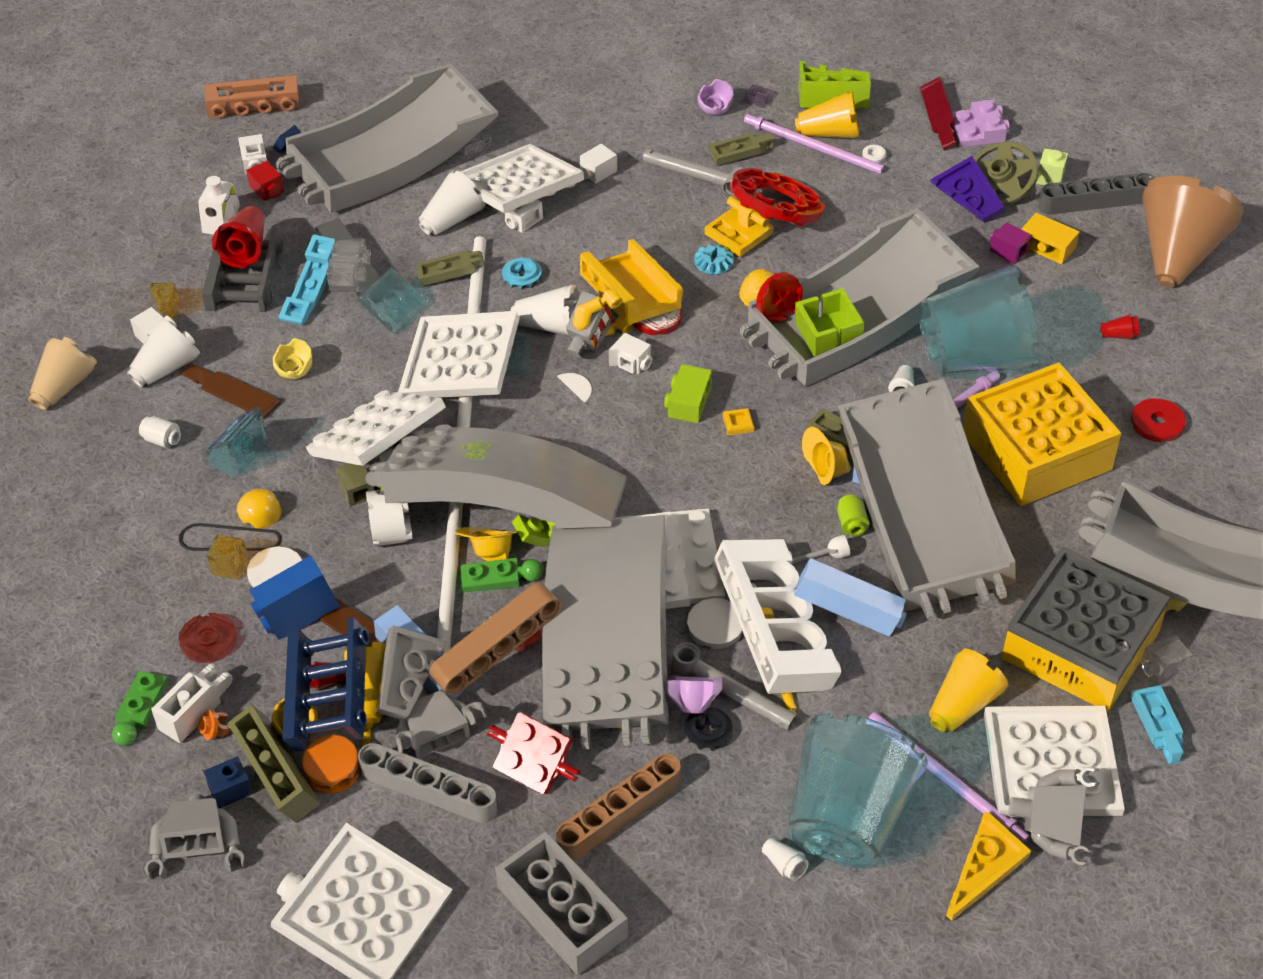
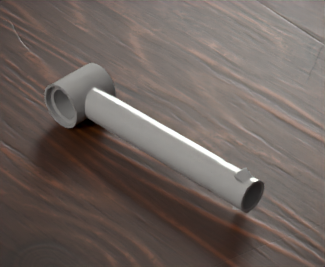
(690, 168)
(758, 703)

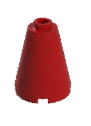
(240, 238)

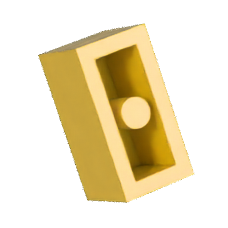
(1051, 238)

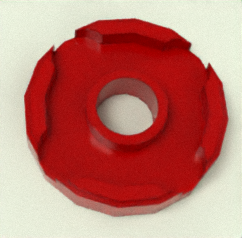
(1154, 407)

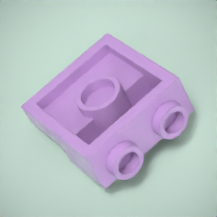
(980, 124)

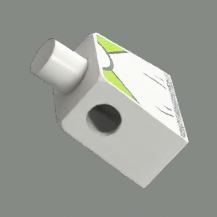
(217, 204)

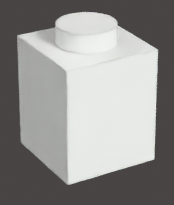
(598, 163)
(145, 323)

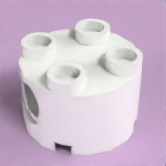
(387, 520)

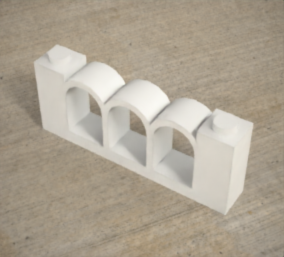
(780, 670)

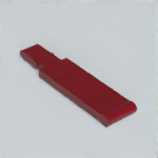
(939, 111)

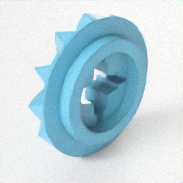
(722, 263)
(513, 268)

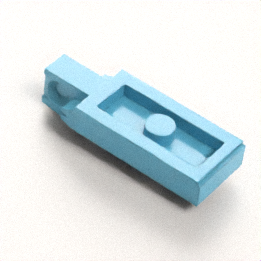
(1159, 721)

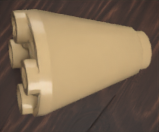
(59, 372)

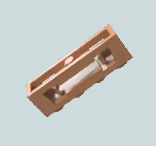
(252, 96)

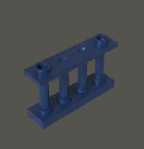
(300, 675)

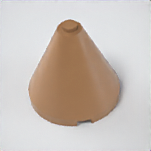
(1186, 224)

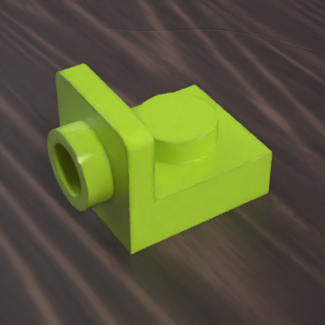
(533, 530)

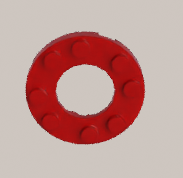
(808, 201)

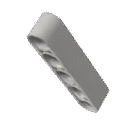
(420, 772)

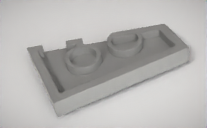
(405, 670)

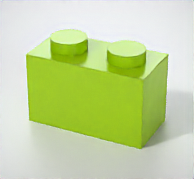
(688, 393)

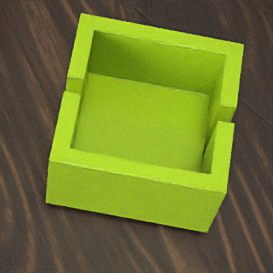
(835, 327)

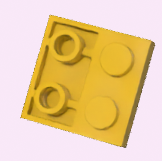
(739, 228)

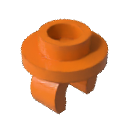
(210, 724)

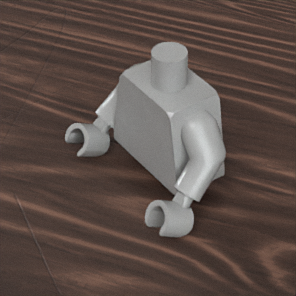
(436, 723)
(1056, 812)
(193, 830)

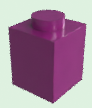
(1010, 242)

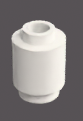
(160, 431)

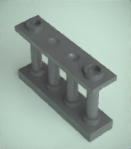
(218, 277)

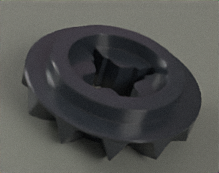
(717, 720)

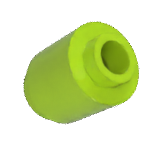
(852, 515)

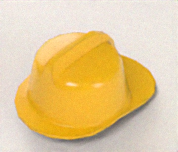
(824, 456)
(488, 542)

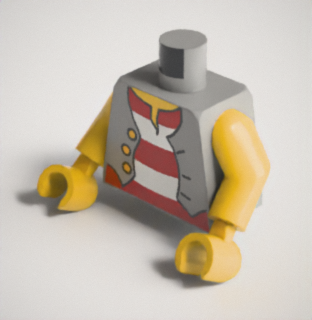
(594, 321)

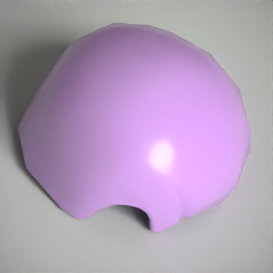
(715, 94)

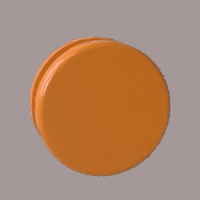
(331, 764)

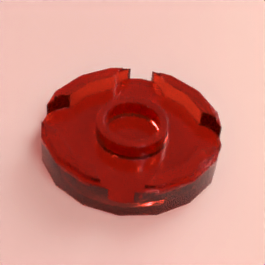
(212, 644)

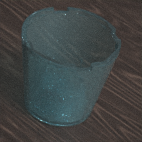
(981, 326)
(852, 788)

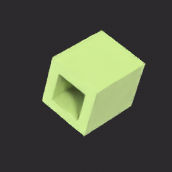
(1051, 167)

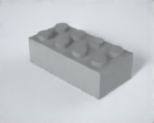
(562, 903)

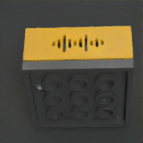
(1084, 628)

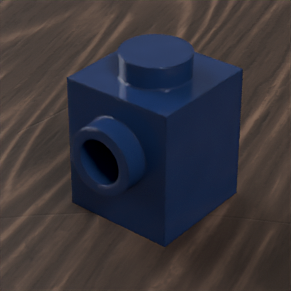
(229, 781)

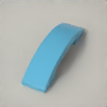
(311, 281)

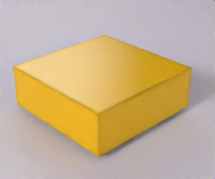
(738, 421)

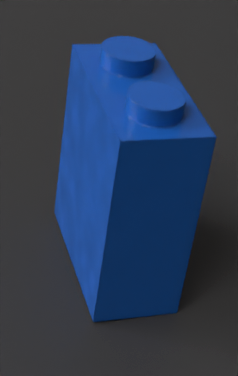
(293, 598)

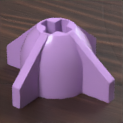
(693, 693)

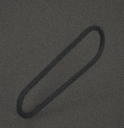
(227, 527)

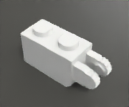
(187, 701)

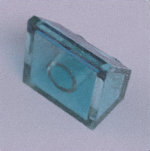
(238, 444)

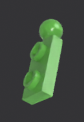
(498, 574)
(137, 706)

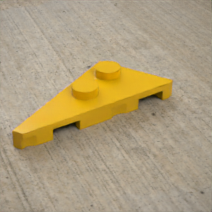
(991, 859)

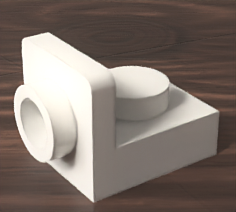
(525, 216)

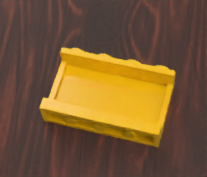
(637, 279)

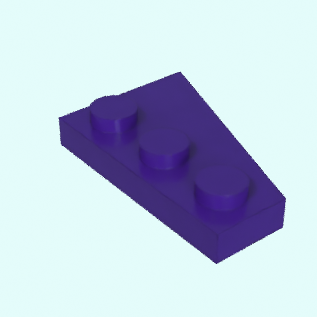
(970, 189)

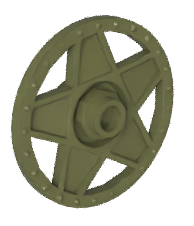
(1004, 171)

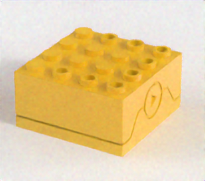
(1040, 433)

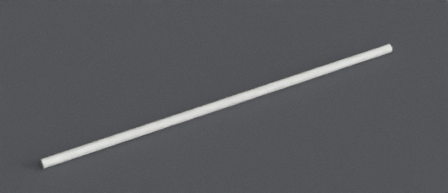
(455, 508)

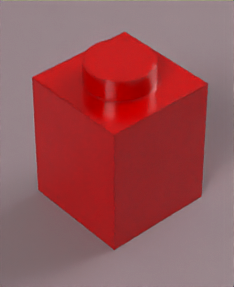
(265, 180)

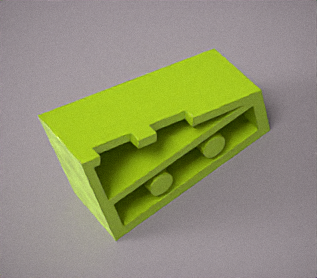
(821, 84)

